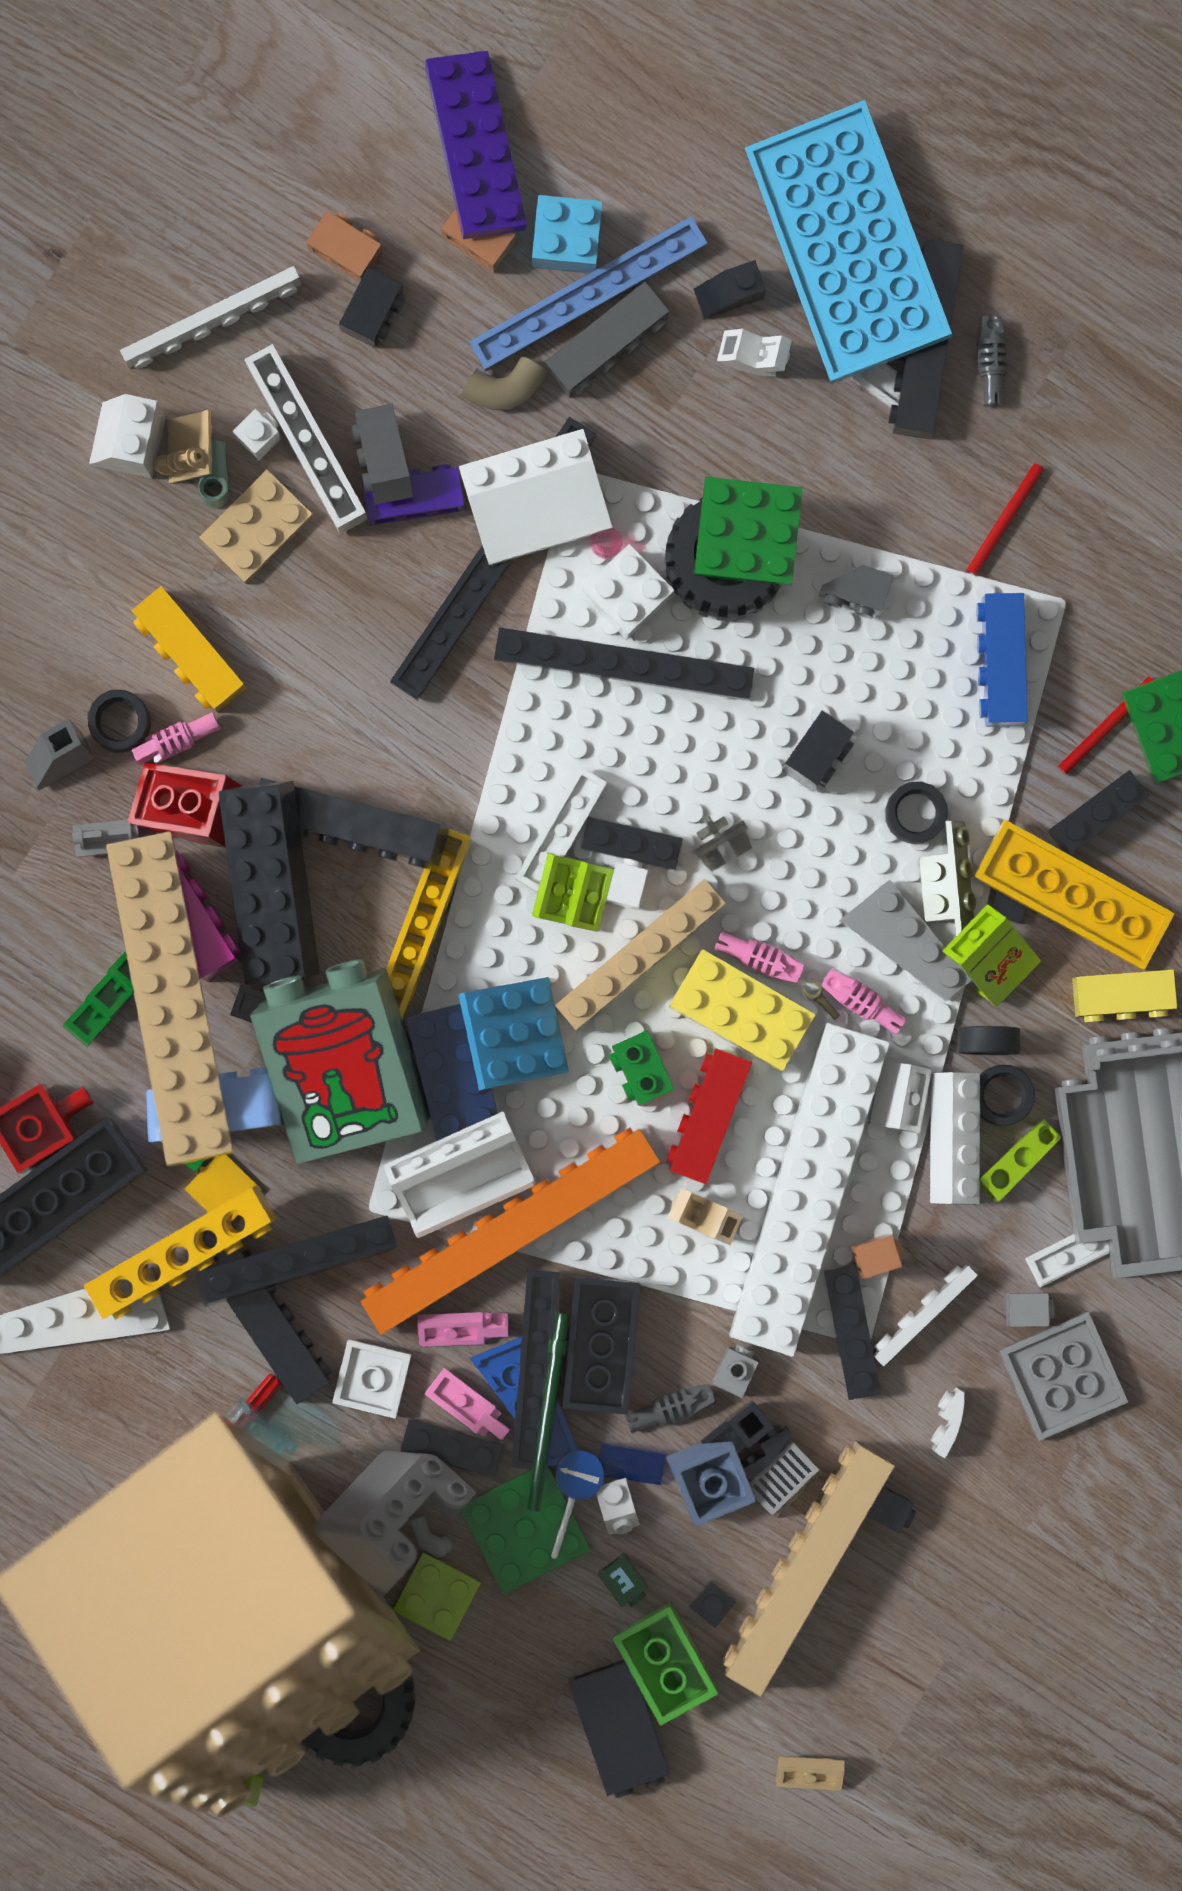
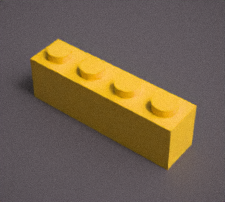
(188, 649)

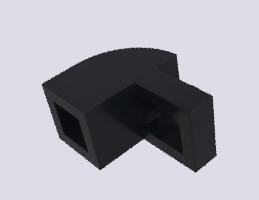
(741, 1428)

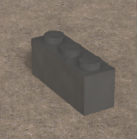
(381, 454)

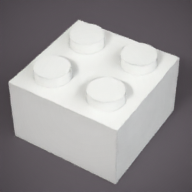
(628, 592)

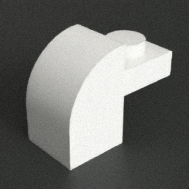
(754, 353)

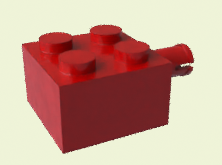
(38, 1125)

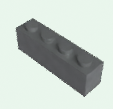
(607, 340)

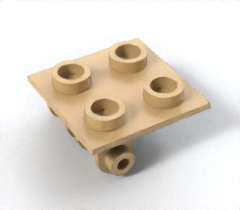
(188, 448)

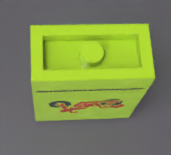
(992, 955)

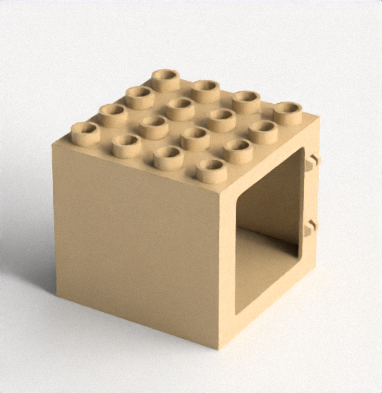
(205, 1621)

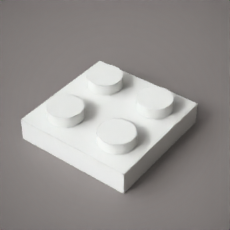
(371, 1378)

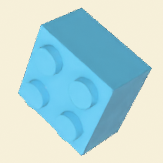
(566, 234)

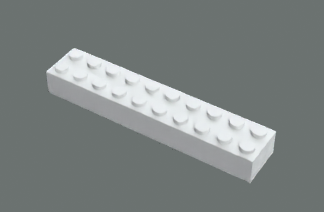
(809, 1189)

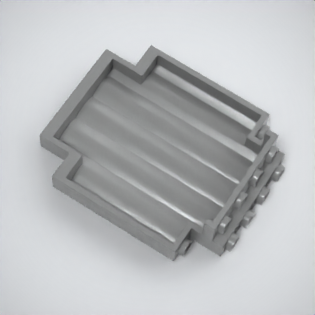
(1127, 1150)

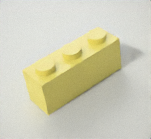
(1124, 995)

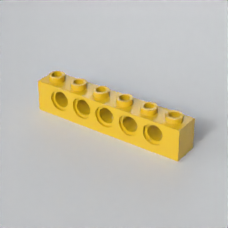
(425, 919)
(106, 1290)

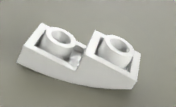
(951, 1410)

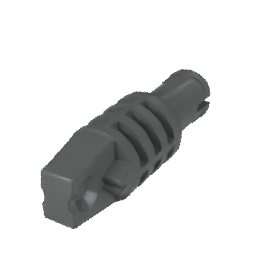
(992, 358)
(672, 1407)

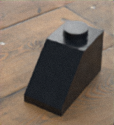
(730, 290)

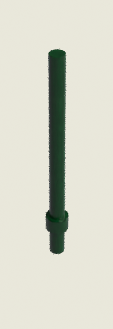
(558, 1348)

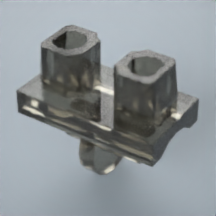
(709, 852)

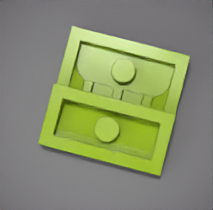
(572, 892)

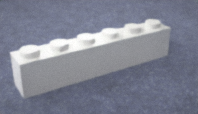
(306, 439)

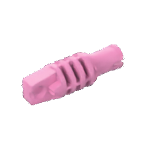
(175, 739)
(761, 957)
(862, 1000)

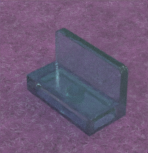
(259, 1426)

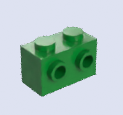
(641, 1068)

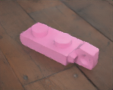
(461, 1328)
(466, 1405)

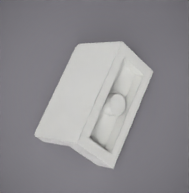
(900, 1096)

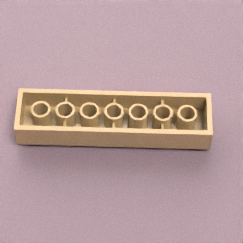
(807, 1568)

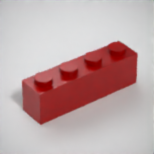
(710, 1115)

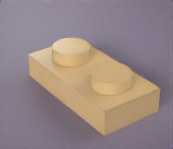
(810, 1773)

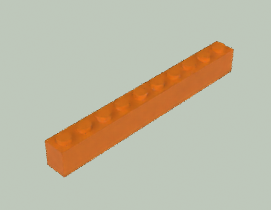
(510, 1231)

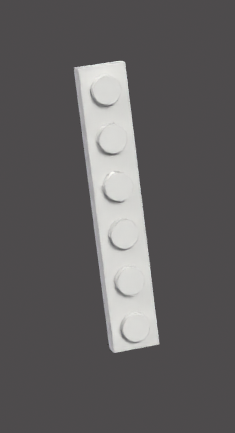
(199, 324)

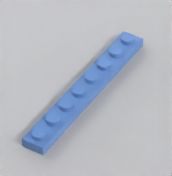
(588, 293)

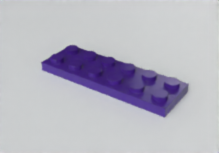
(475, 144)

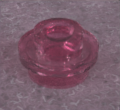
(606, 552)

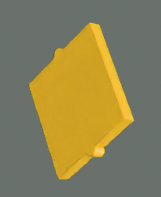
(219, 1183)

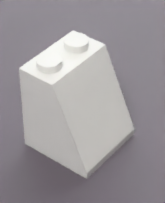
(128, 435)

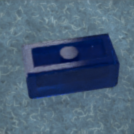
(632, 1463)

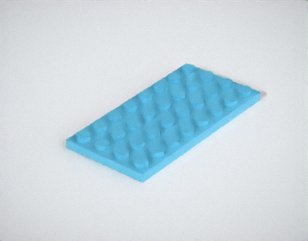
(848, 242)

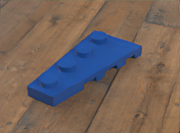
(501, 1371)

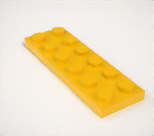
(1073, 895)

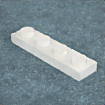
(562, 825)
(933, 1304)

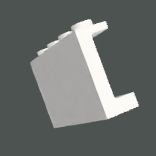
(459, 1175)

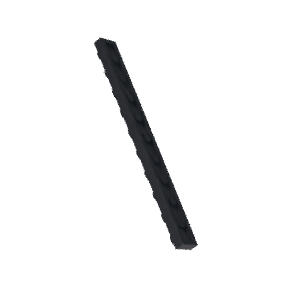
(457, 611)

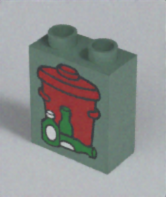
(339, 1061)

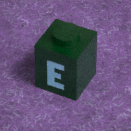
(623, 1581)

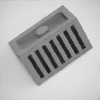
(784, 1480)

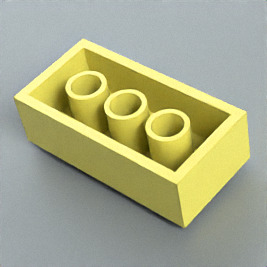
(742, 1010)

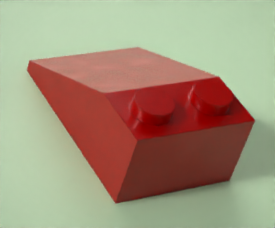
(181, 803)

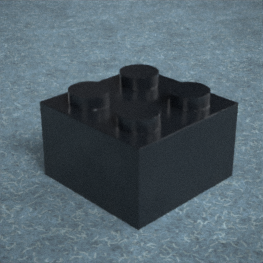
(818, 750)

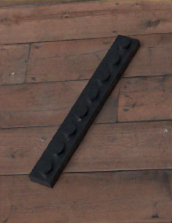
(624, 664)

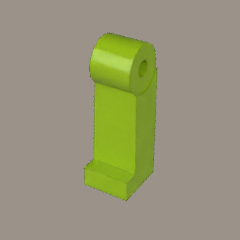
(1018, 1161)

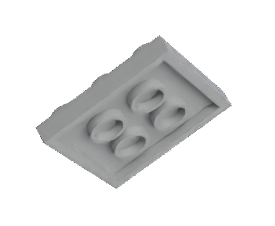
(1063, 1376)

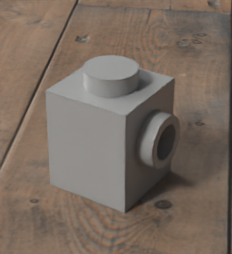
(735, 1370)

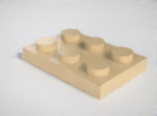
(256, 526)

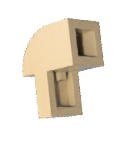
(705, 1216)

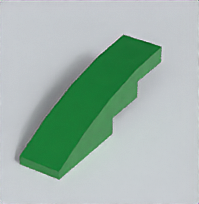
(102, 1003)

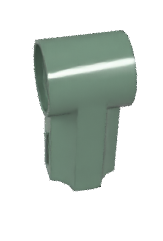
(218, 477)

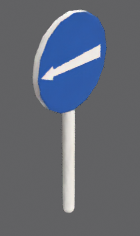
(578, 1477)

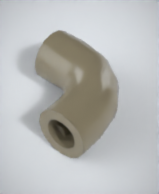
(506, 391)

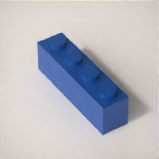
(1003, 659)

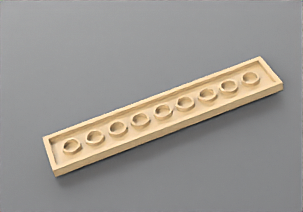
(169, 999)

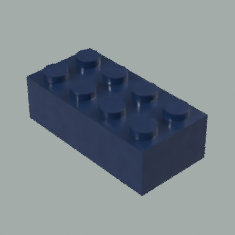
(448, 1071)

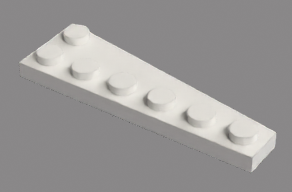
(76, 1320)

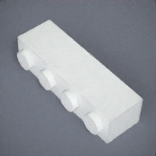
(955, 1138)

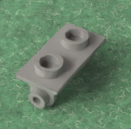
(93, 837)

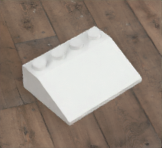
(535, 497)

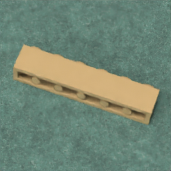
(640, 955)

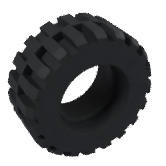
(697, 590)
(374, 1741)

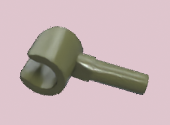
(822, 1000)

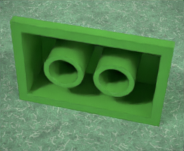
(666, 1663)

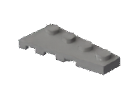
(901, 934)

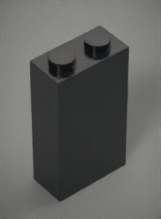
(618, 1729)

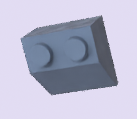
(710, 1480)

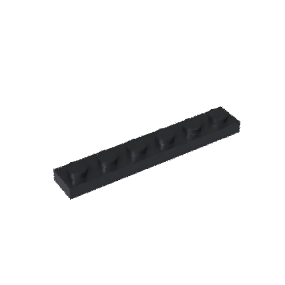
(538, 1328)

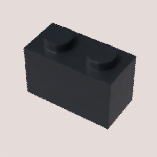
(372, 308)

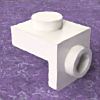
(617, 1507)

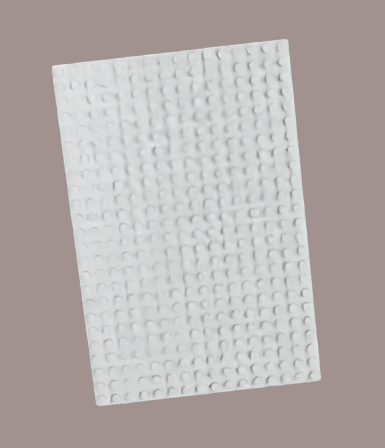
(814, 857)

